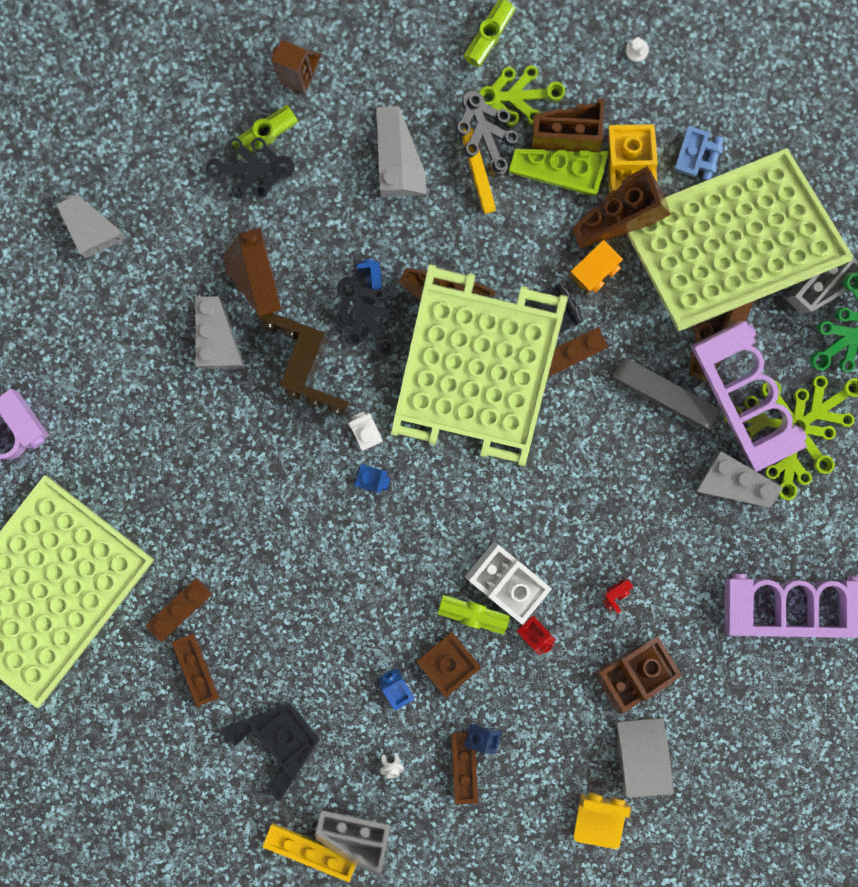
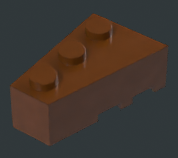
(294, 65)
(570, 129)

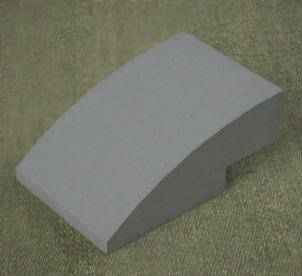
(644, 757)

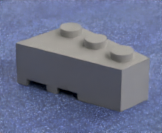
(820, 289)
(214, 336)
(737, 482)
(354, 839)

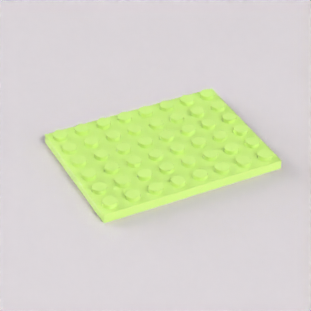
(738, 240)
(58, 586)

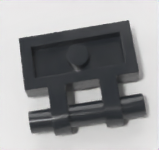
(573, 311)

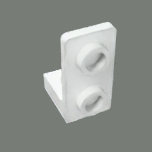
(365, 431)

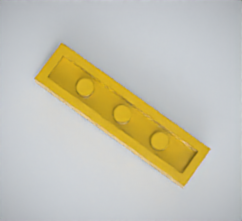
(308, 852)

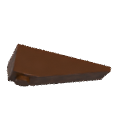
(251, 270)

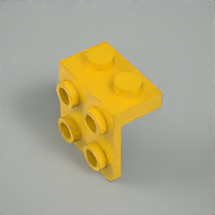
(600, 820)

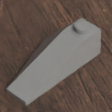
(399, 162)

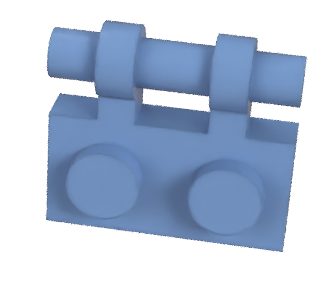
(692, 151)

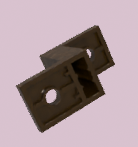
(304, 362)

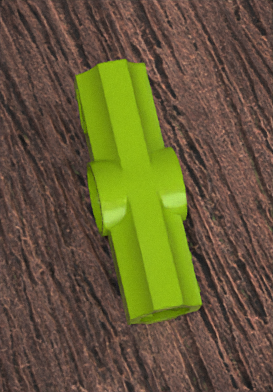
(495, 22)
(277, 123)
(473, 614)

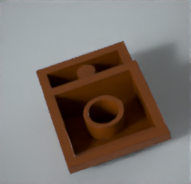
(637, 674)

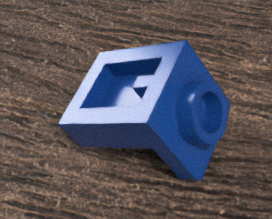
(374, 278)
(372, 479)
(395, 689)

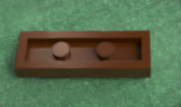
(577, 351)
(179, 609)
(195, 669)
(464, 770)

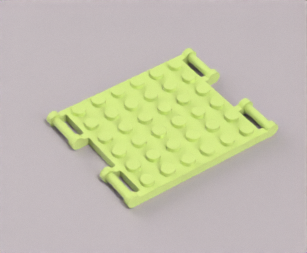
(478, 365)

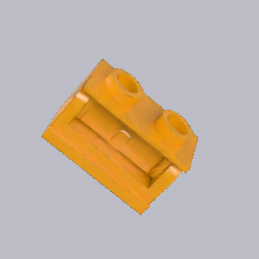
(596, 267)

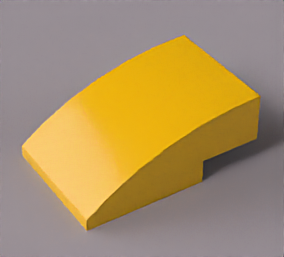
(630, 151)

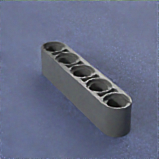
(666, 394)

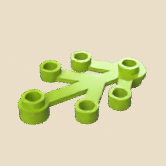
(517, 94)

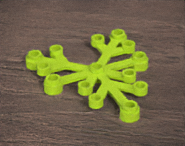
(818, 411)

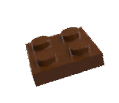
(448, 664)

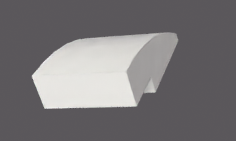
(508, 582)

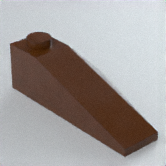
(629, 208)
(414, 282)
(711, 326)

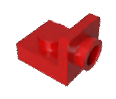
(619, 590)
(536, 636)

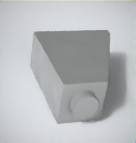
(87, 226)

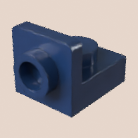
(483, 739)

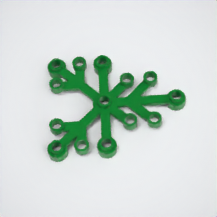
(849, 338)

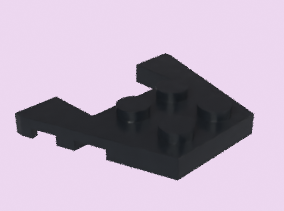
(285, 736)

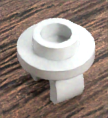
(637, 50)
(391, 770)

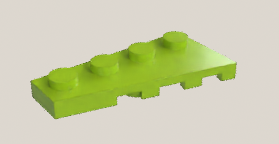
(564, 169)

